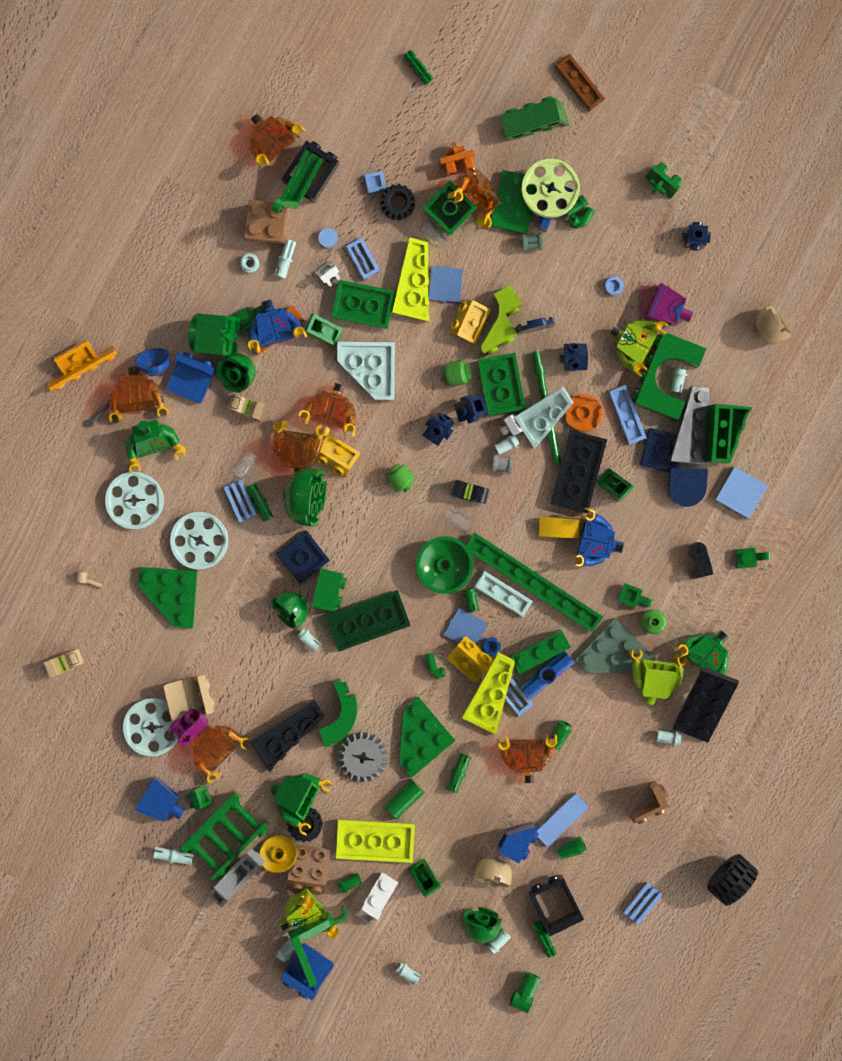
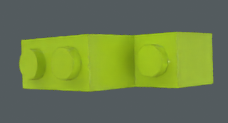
(502, 330)

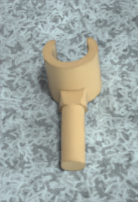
(82, 578)

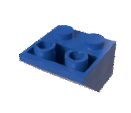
(517, 840)

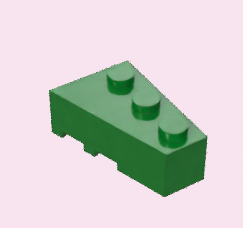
(534, 118)
(723, 431)

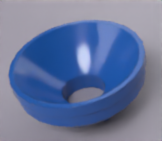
(153, 361)

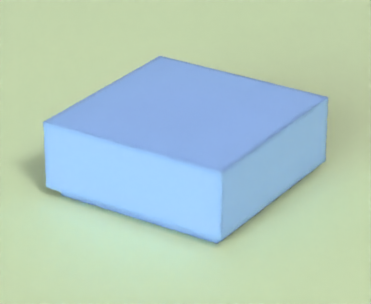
(375, 182)

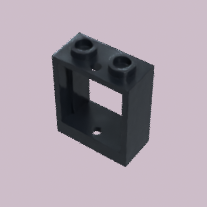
(329, 157)
(564, 922)

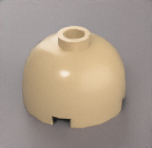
(771, 326)
(493, 871)

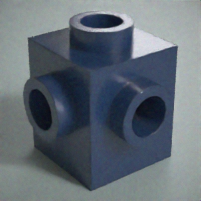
(693, 242)
(574, 357)
(466, 408)
(438, 428)

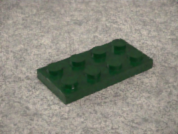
(368, 620)

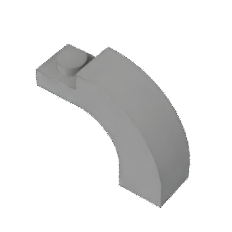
(236, 877)

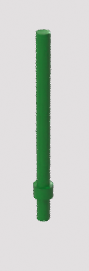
(539, 370)

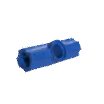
(537, 683)

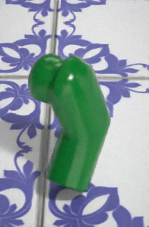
(583, 220)

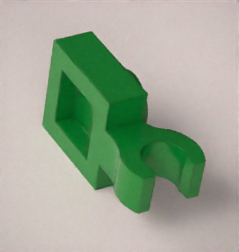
(247, 317)
(748, 557)
(631, 596)

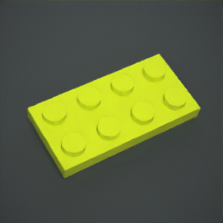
(375, 840)

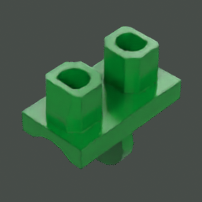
(662, 182)

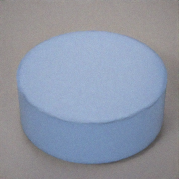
(328, 238)
(613, 286)

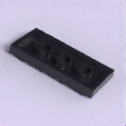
(578, 471)
(705, 704)

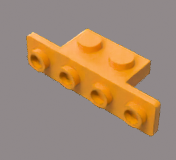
(77, 361)

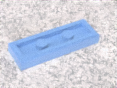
(627, 414)
(561, 819)

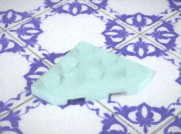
(370, 365)

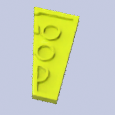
(412, 288)
(490, 696)

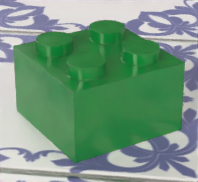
(445, 213)
(328, 590)

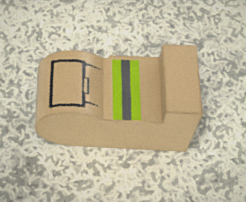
(246, 406)
(63, 663)

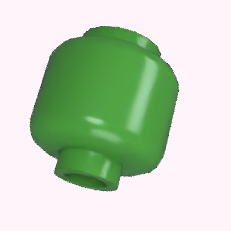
(456, 373)
(400, 478)
(646, 620)

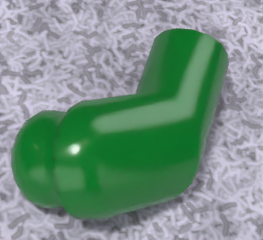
(432, 668)

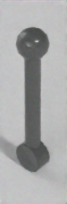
(90, 423)

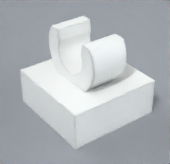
(327, 272)
(512, 426)

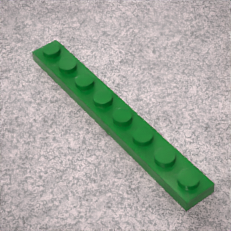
(534, 582)

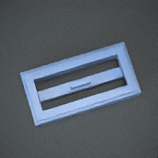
(370, 273)
(233, 486)
(524, 708)
(633, 916)

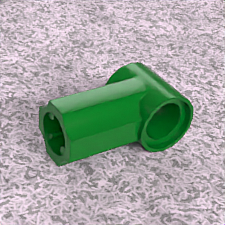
(523, 996)

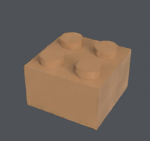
(265, 225)

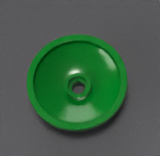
(459, 565)

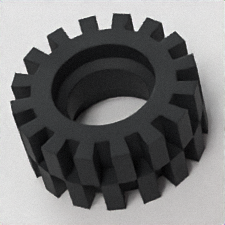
(397, 213)
(313, 832)

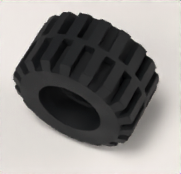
(732, 879)

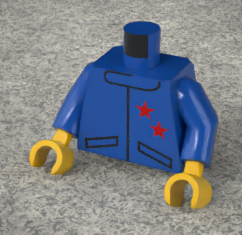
(273, 327)
(596, 541)

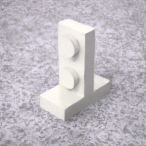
(376, 899)

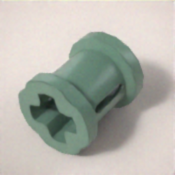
(532, 241)

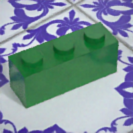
(540, 651)

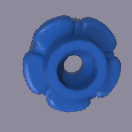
(491, 641)

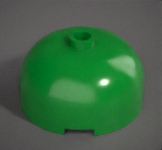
(305, 496)

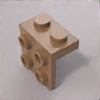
(657, 808)
(309, 870)

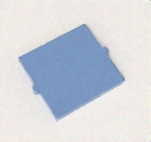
(445, 284)
(466, 625)

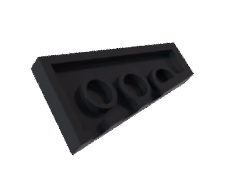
(284, 734)

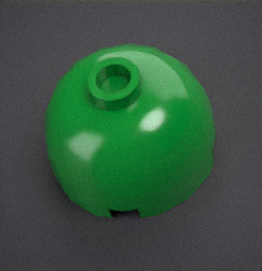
(236, 372)
(291, 608)
(481, 925)

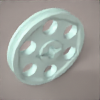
(139, 492)
(190, 543)
(147, 735)

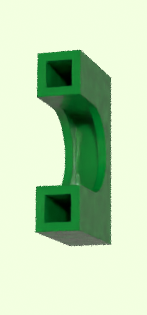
(649, 395)

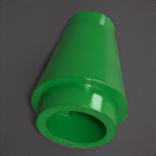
(562, 730)
(572, 848)

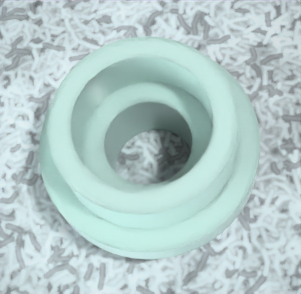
(247, 257)

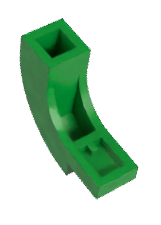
(341, 727)

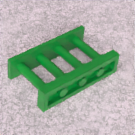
(219, 816)

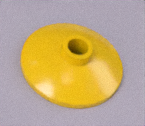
(275, 846)

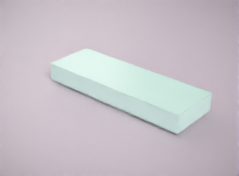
(503, 593)

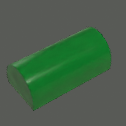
(404, 799)

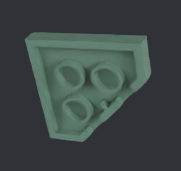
(611, 651)

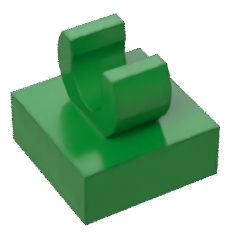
(200, 797)

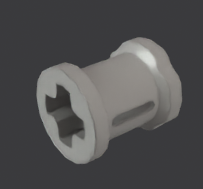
(502, 464)

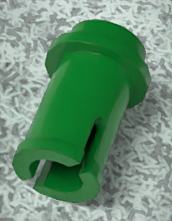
(580, 204)
(471, 600)
(349, 883)

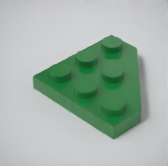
(172, 593)
(421, 737)

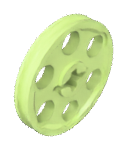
(550, 178)

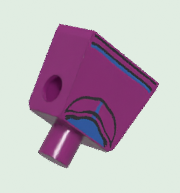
(668, 307)

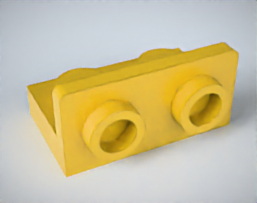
(469, 320)
(337, 455)
(470, 659)

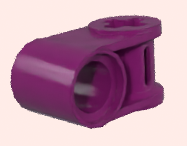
(189, 725)

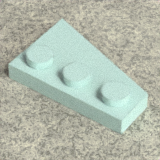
(543, 415)

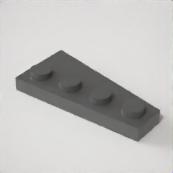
(692, 433)

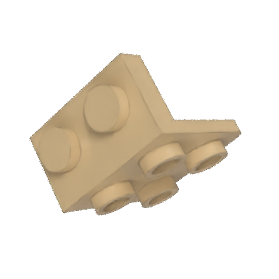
(187, 695)

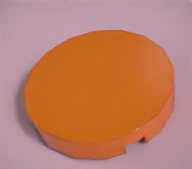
(584, 413)

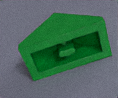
(615, 485)
(425, 878)

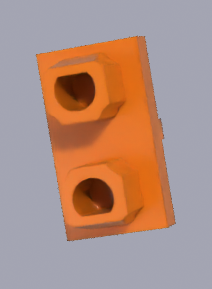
(465, 158)

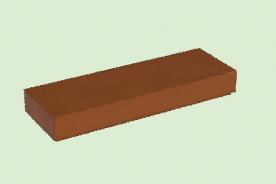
(579, 82)

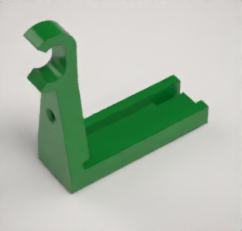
(298, 183)
(307, 931)

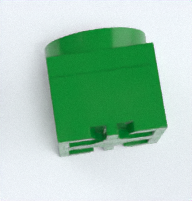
(213, 334)

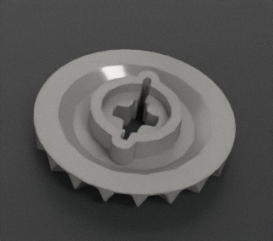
(355, 745)

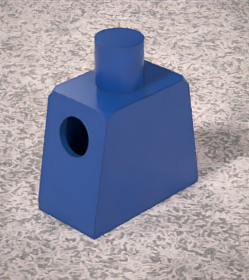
(160, 801)

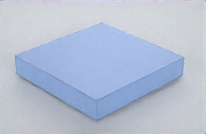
(741, 492)

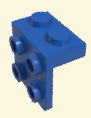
(191, 377)
(294, 976)

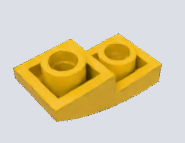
(559, 527)

